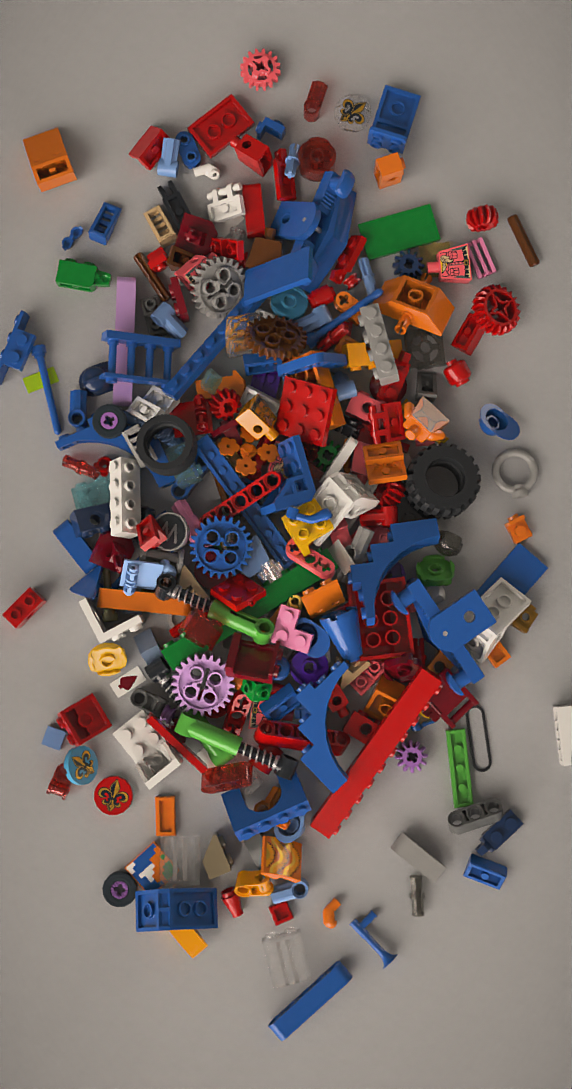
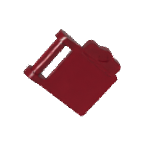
(448, 700)

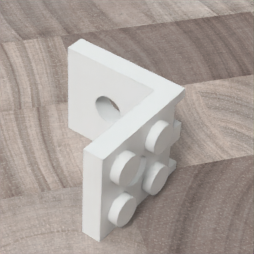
(116, 633)

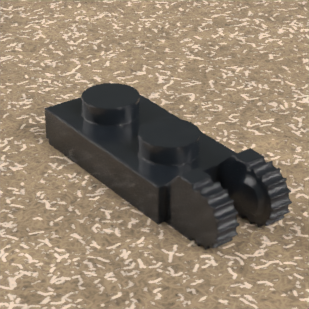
(174, 204)

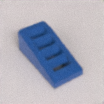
(100, 234)
(258, 365)

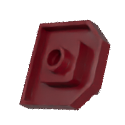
(195, 234)
(228, 429)
(112, 551)

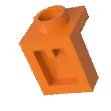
(518, 528)

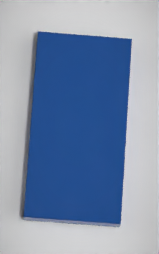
(278, 275)
(518, 569)

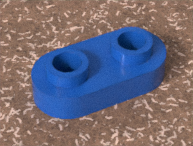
(187, 149)

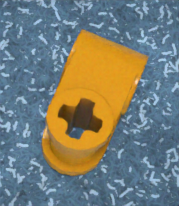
(251, 884)

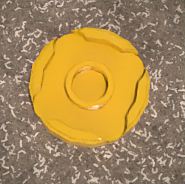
(107, 659)

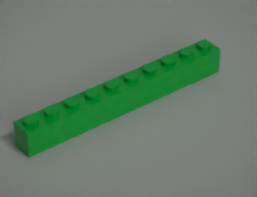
(277, 592)

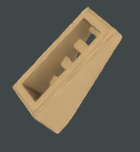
(165, 237)

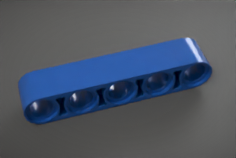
(310, 1000)

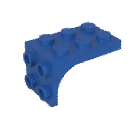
(393, 120)

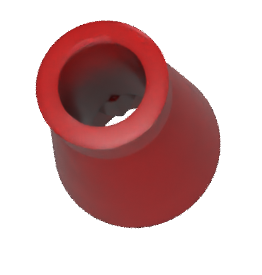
(232, 901)

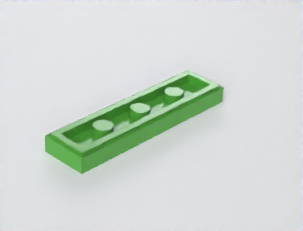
(459, 767)

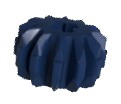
(411, 259)

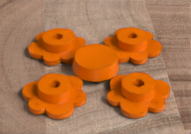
(247, 451)

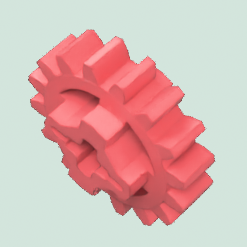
(257, 62)

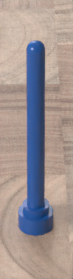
(313, 338)
(38, 352)

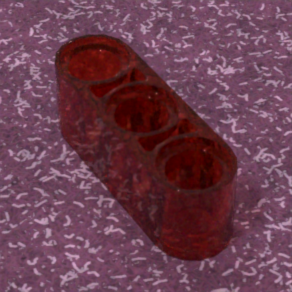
(227, 777)

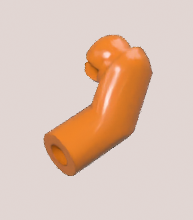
(328, 913)

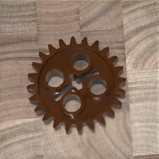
(275, 337)

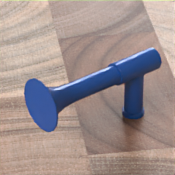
(360, 927)

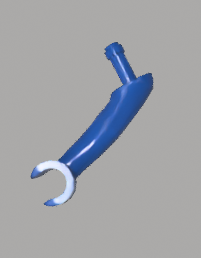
(322, 515)

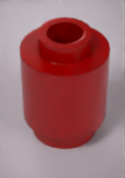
(321, 296)

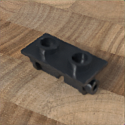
(350, 428)

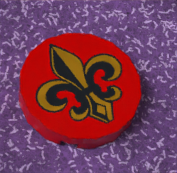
(113, 795)

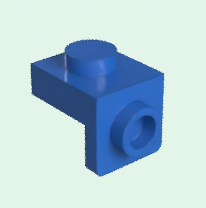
(272, 127)

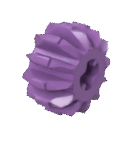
(413, 749)

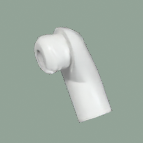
(208, 170)

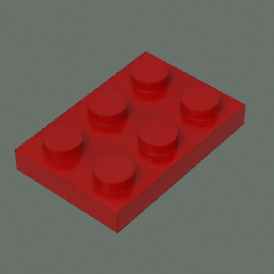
(220, 125)

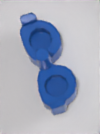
(76, 233)

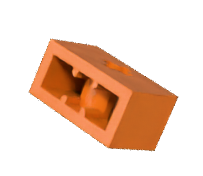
(389, 170)

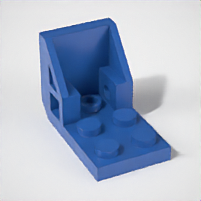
(299, 485)
(176, 909)

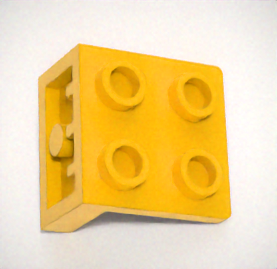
(303, 532)

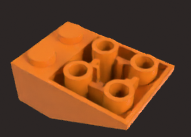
(49, 159)
(323, 598)

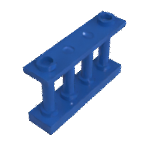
(132, 341)

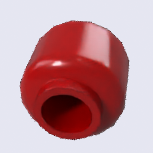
(457, 372)

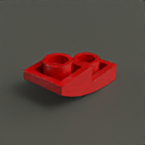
(228, 247)

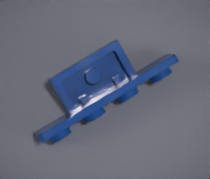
(18, 346)

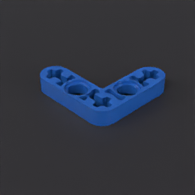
(320, 359)

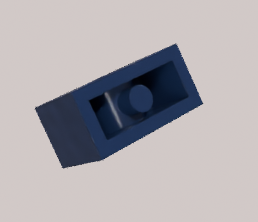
(81, 520)

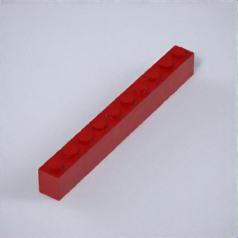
(376, 751)

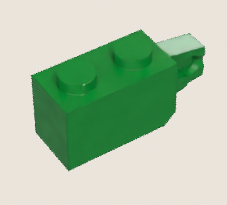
(81, 276)

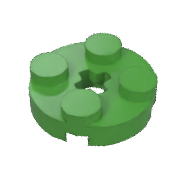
(441, 577)

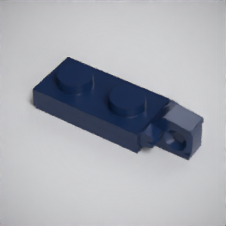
(499, 833)

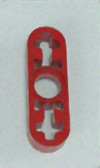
(235, 707)

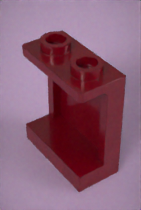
(253, 661)

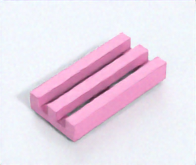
(487, 257)

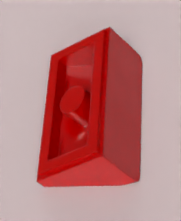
(468, 335)

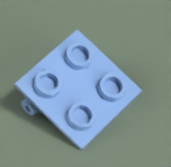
(139, 575)

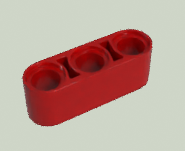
(254, 210)

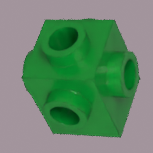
(256, 690)

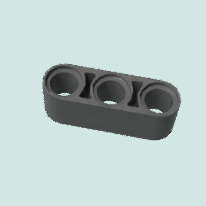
(481, 808)

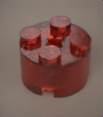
(316, 148)
(201, 630)

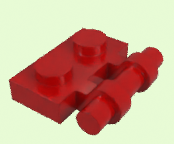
(392, 422)

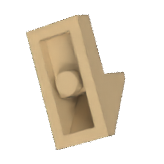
(188, 580)
(352, 672)

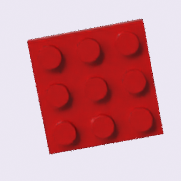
(306, 410)

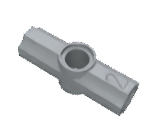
(358, 549)

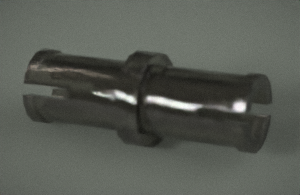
(417, 895)

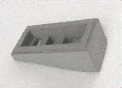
(129, 432)

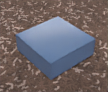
(54, 737)

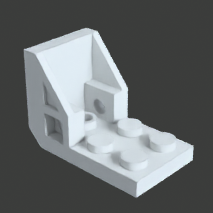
(345, 498)
(505, 605)
(148, 749)

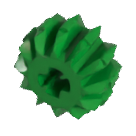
(321, 452)

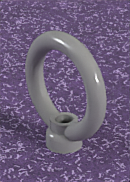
(520, 490)

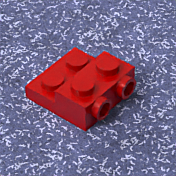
(83, 720)

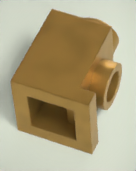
(522, 625)

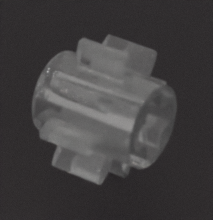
(271, 571)

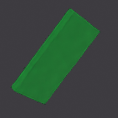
(399, 232)

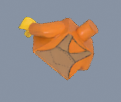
(424, 421)

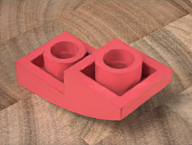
(368, 677)

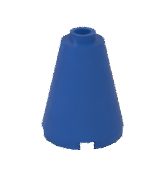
(344, 632)

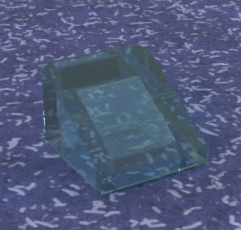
(211, 381)

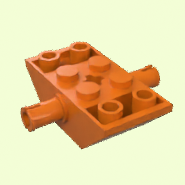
(415, 304)

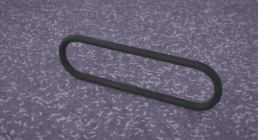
(486, 738)

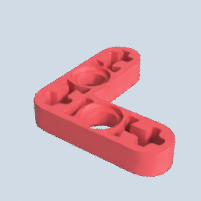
(313, 567)

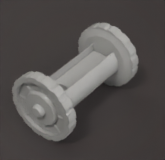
(156, 556)

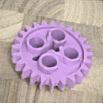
(185, 679)

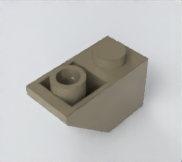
(215, 859)

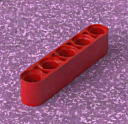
(248, 494)
(293, 737)

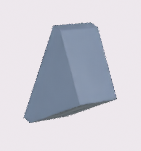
(148, 646)

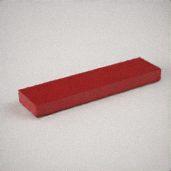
(178, 744)

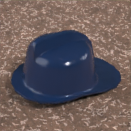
(90, 381)

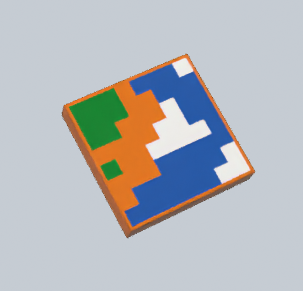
(145, 867)

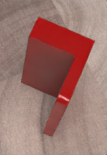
(149, 147)

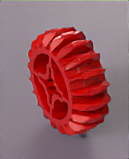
(490, 299)

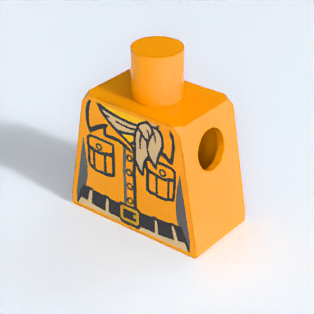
(258, 419)

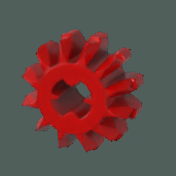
(482, 218)
(225, 403)
(389, 493)

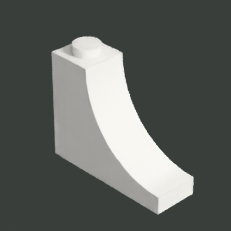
(563, 729)

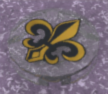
(352, 113)

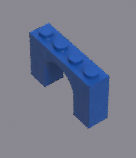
(249, 822)

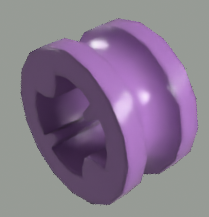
(167, 714)

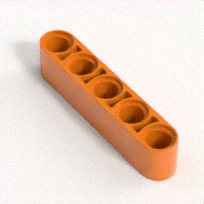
(140, 602)

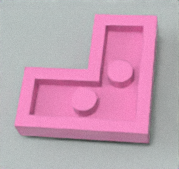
(286, 631)

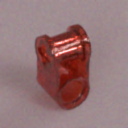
(59, 783)

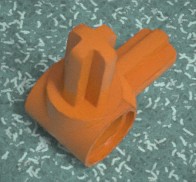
(270, 802)

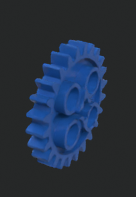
(219, 564)

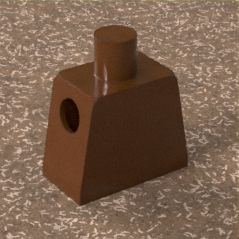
(264, 249)

